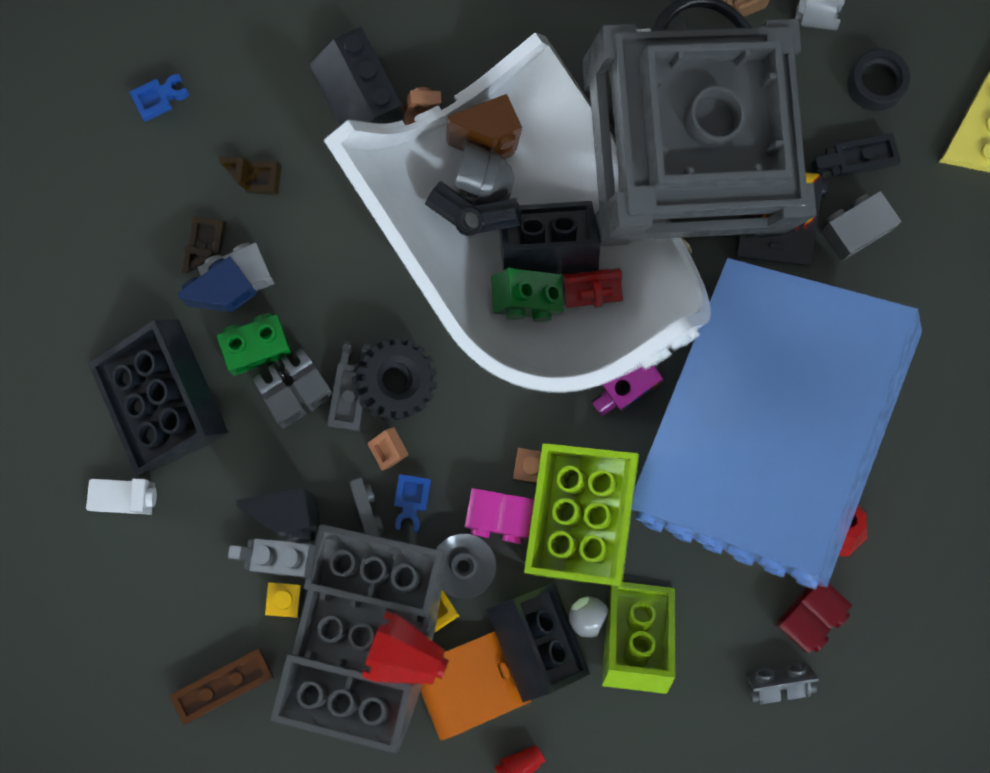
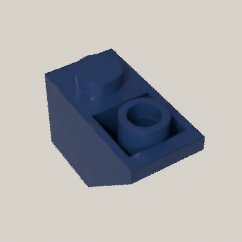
(218, 289)

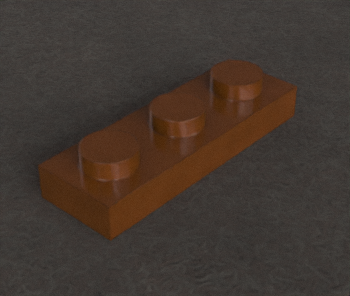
(221, 686)

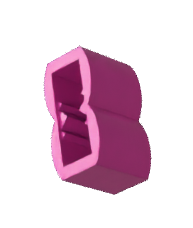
(499, 514)

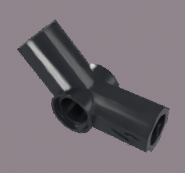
(491, 215)

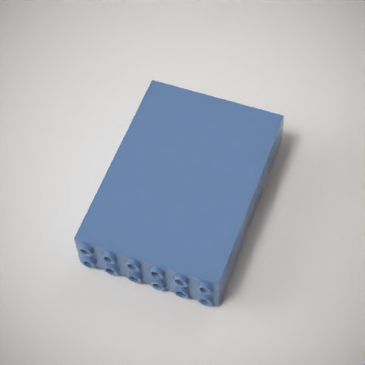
(777, 420)

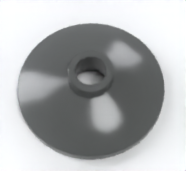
(481, 566)

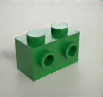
(527, 294)
(254, 344)

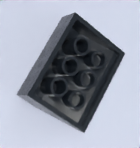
(157, 396)

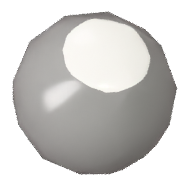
(588, 616)

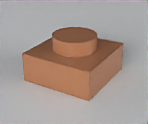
(388, 448)
(527, 465)

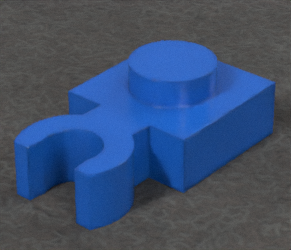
(154, 99)
(411, 495)

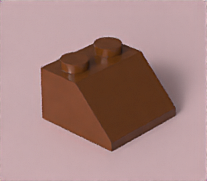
(487, 125)

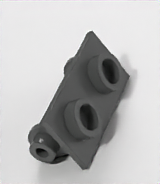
(796, 680)

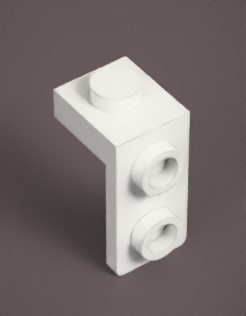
(121, 496)

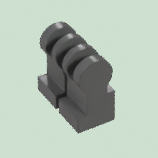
(285, 400)

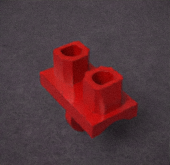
(593, 288)

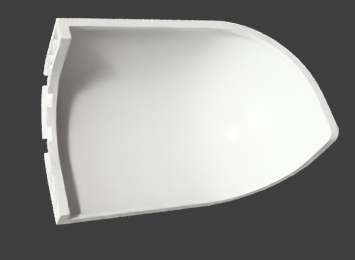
(554, 163)

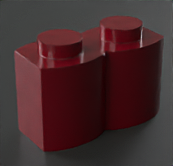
(813, 617)

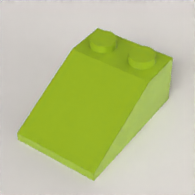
(640, 638)

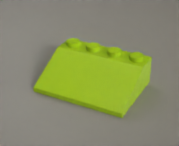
(581, 514)

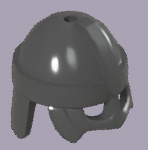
(483, 175)

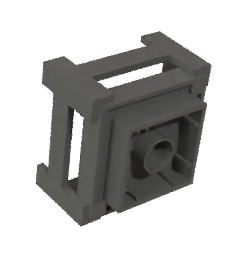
(699, 131)

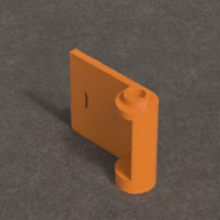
(471, 688)

